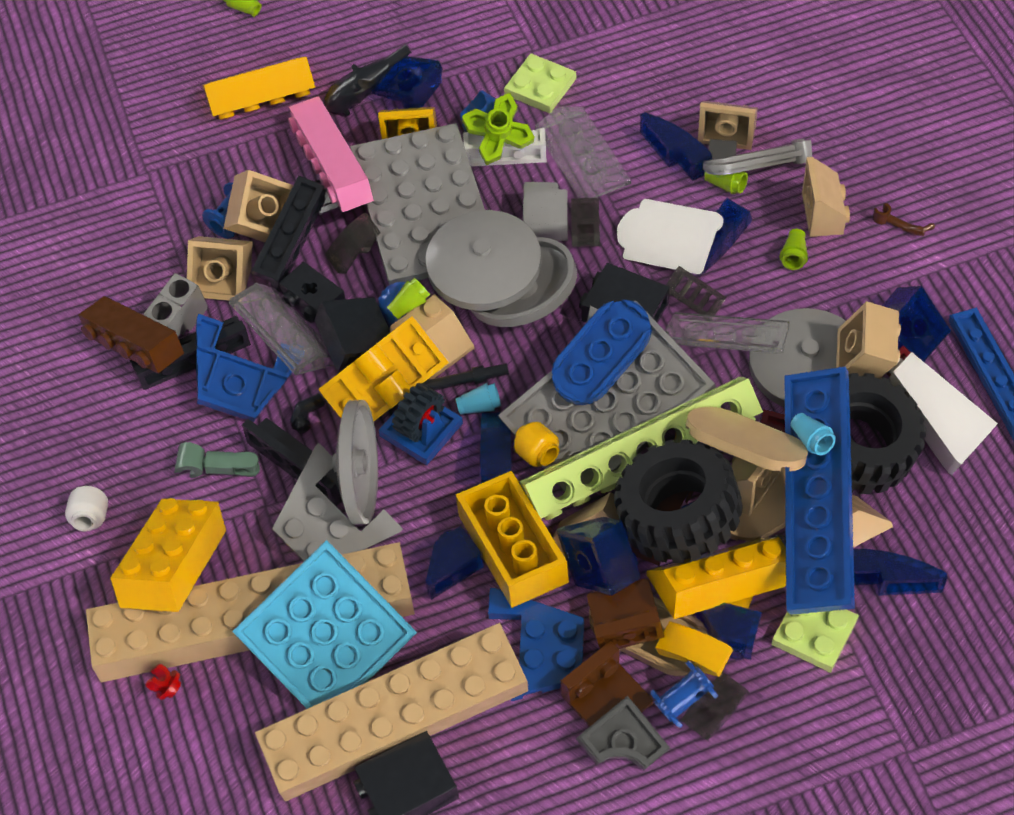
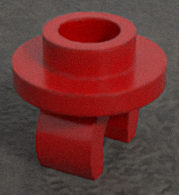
(166, 685)

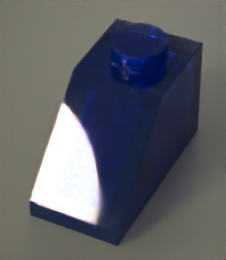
(452, 561)
(734, 627)

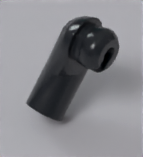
(301, 412)

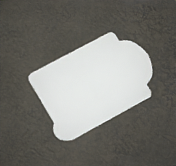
(668, 235)

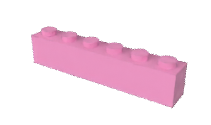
(329, 154)

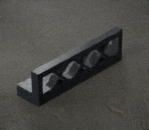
(290, 232)
(231, 339)
(287, 454)

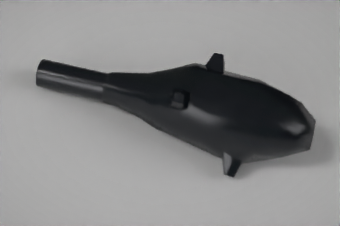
(360, 83)

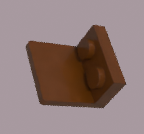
(626, 616)
(601, 685)

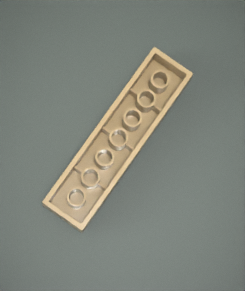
(390, 710)

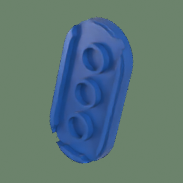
(601, 352)

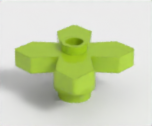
(498, 128)

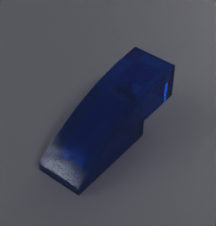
(674, 145)
(734, 224)
(494, 447)
(896, 573)

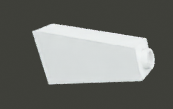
(951, 419)

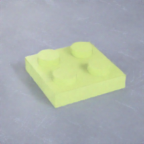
(540, 83)
(816, 636)

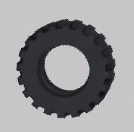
(899, 424)
(684, 531)

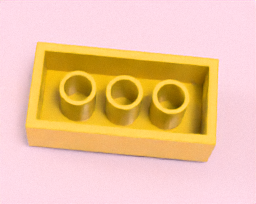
(512, 539)
(168, 555)

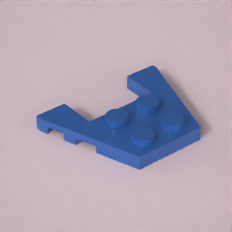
(230, 381)
(548, 641)

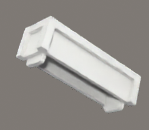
(511, 155)

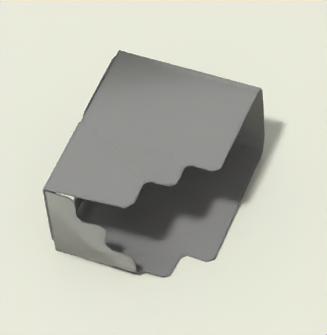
(546, 210)
(169, 300)

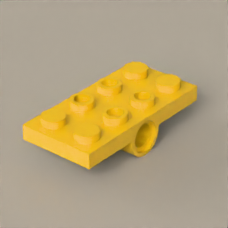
(386, 370)

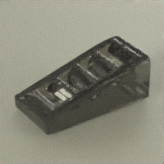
(675, 280)

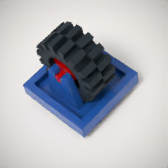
(421, 424)

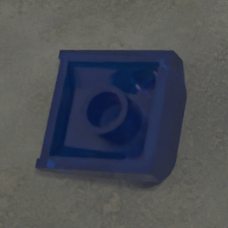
(411, 81)

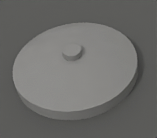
(483, 260)
(550, 290)
(808, 348)
(357, 462)

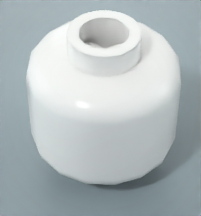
(86, 508)

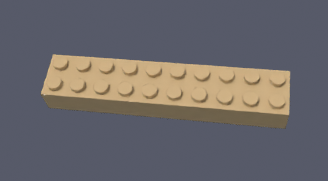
(137, 640)

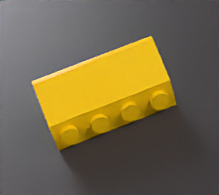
(259, 86)
(721, 576)

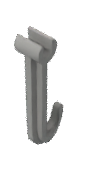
(795, 152)

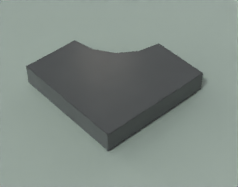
(623, 735)

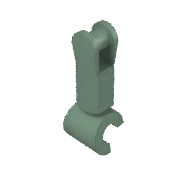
(193, 458)

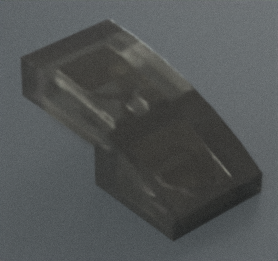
(585, 222)
(354, 239)
(710, 714)

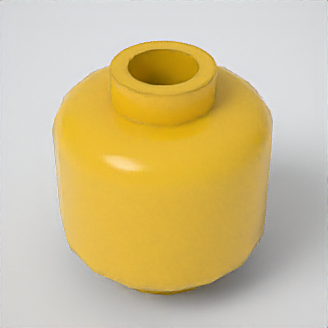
(536, 444)

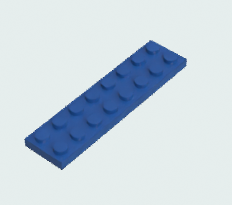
(820, 499)

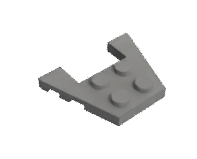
(312, 518)

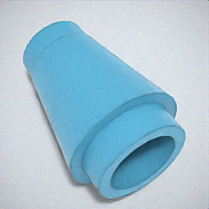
(481, 399)
(813, 434)

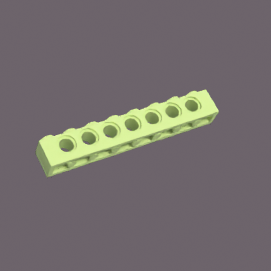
(539, 486)

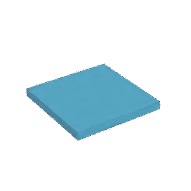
(324, 629)

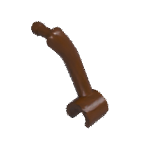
(886, 217)

